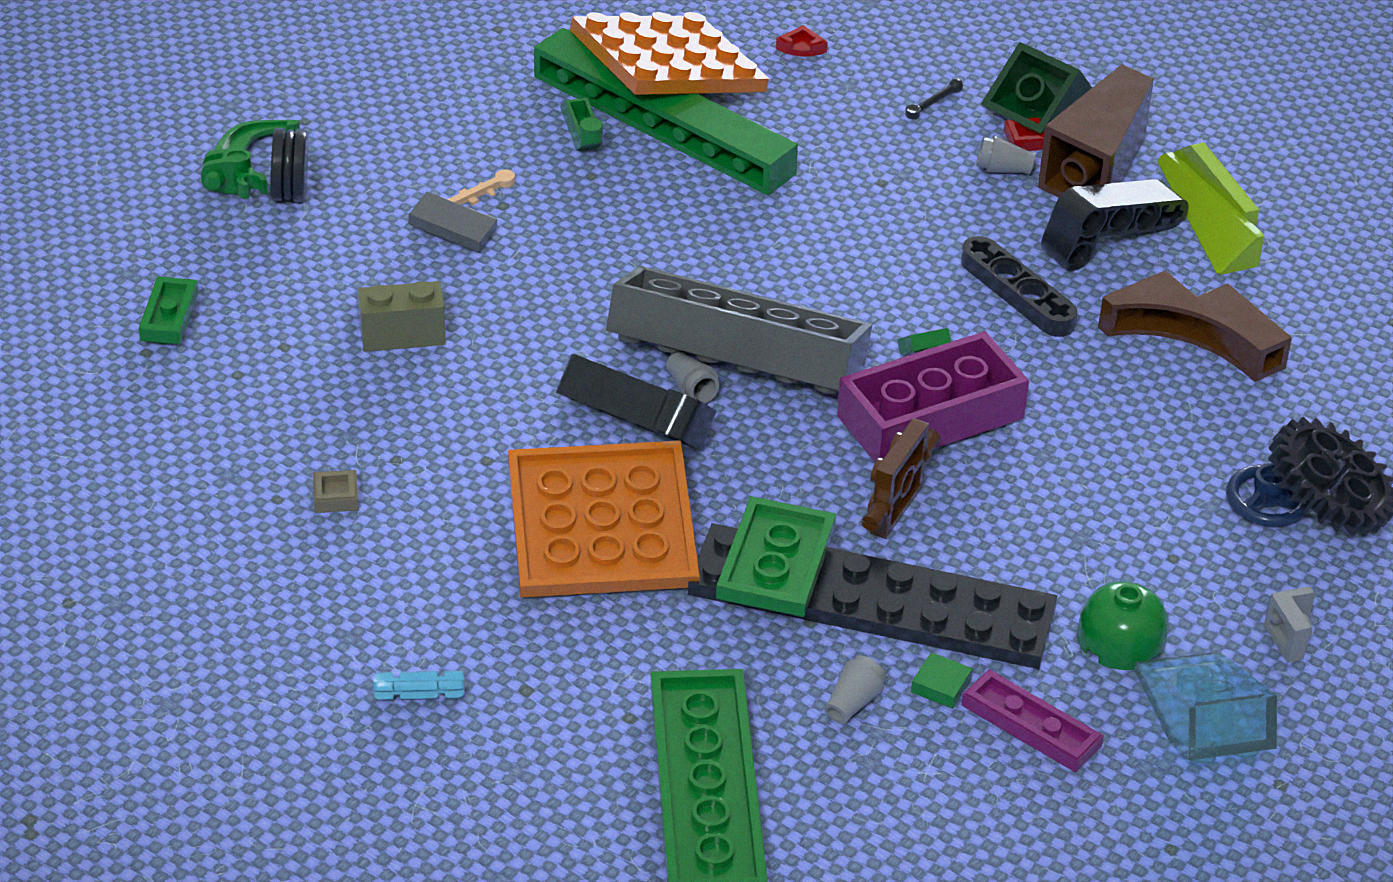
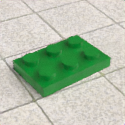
(776, 556)

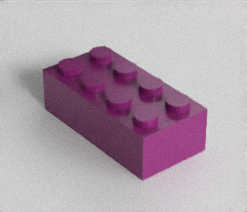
(952, 387)

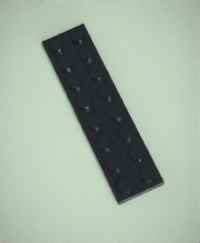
(909, 603)

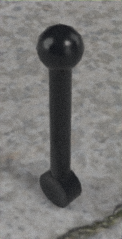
(913, 111)

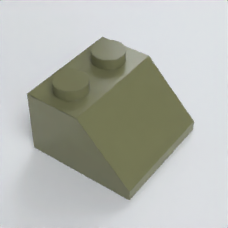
(401, 316)

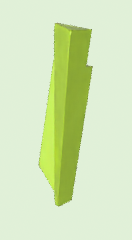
(1218, 208)

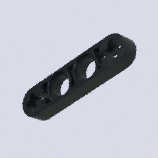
(1050, 313)

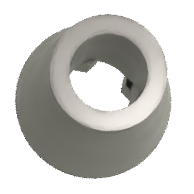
(1004, 157)
(693, 377)
(856, 686)

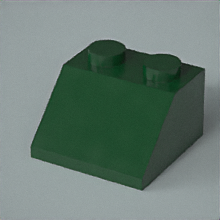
(1034, 88)

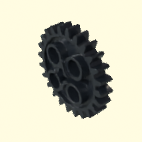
(1309, 464)

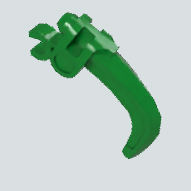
(229, 164)

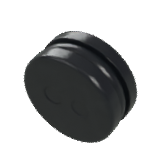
(289, 165)

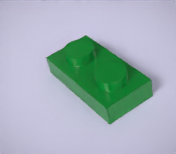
(168, 310)

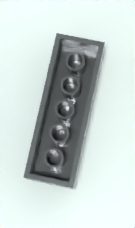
(737, 328)

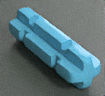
(418, 685)

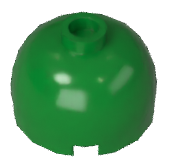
(1123, 625)

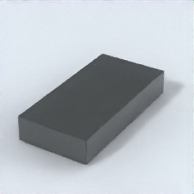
(452, 221)

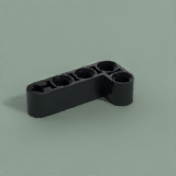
(1108, 210)
(636, 401)

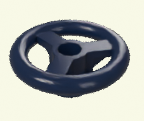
(1266, 493)

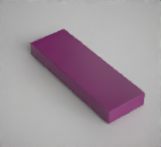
(1032, 720)

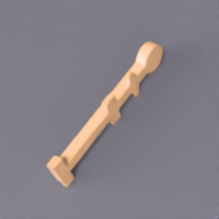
(502, 178)

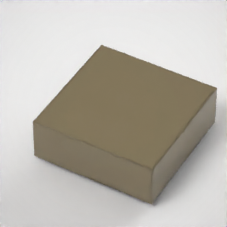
(335, 491)

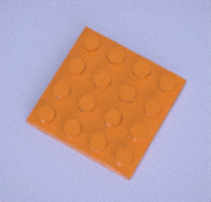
(668, 54)
(601, 519)

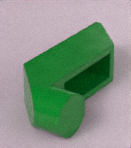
(582, 125)

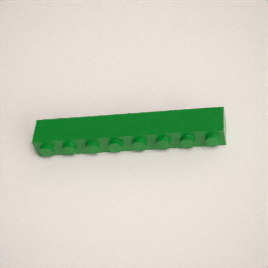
(679, 120)

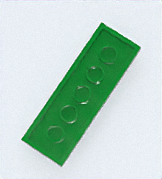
(706, 777)

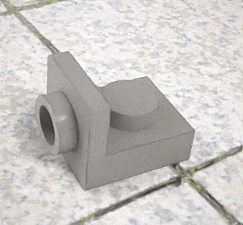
(1289, 621)

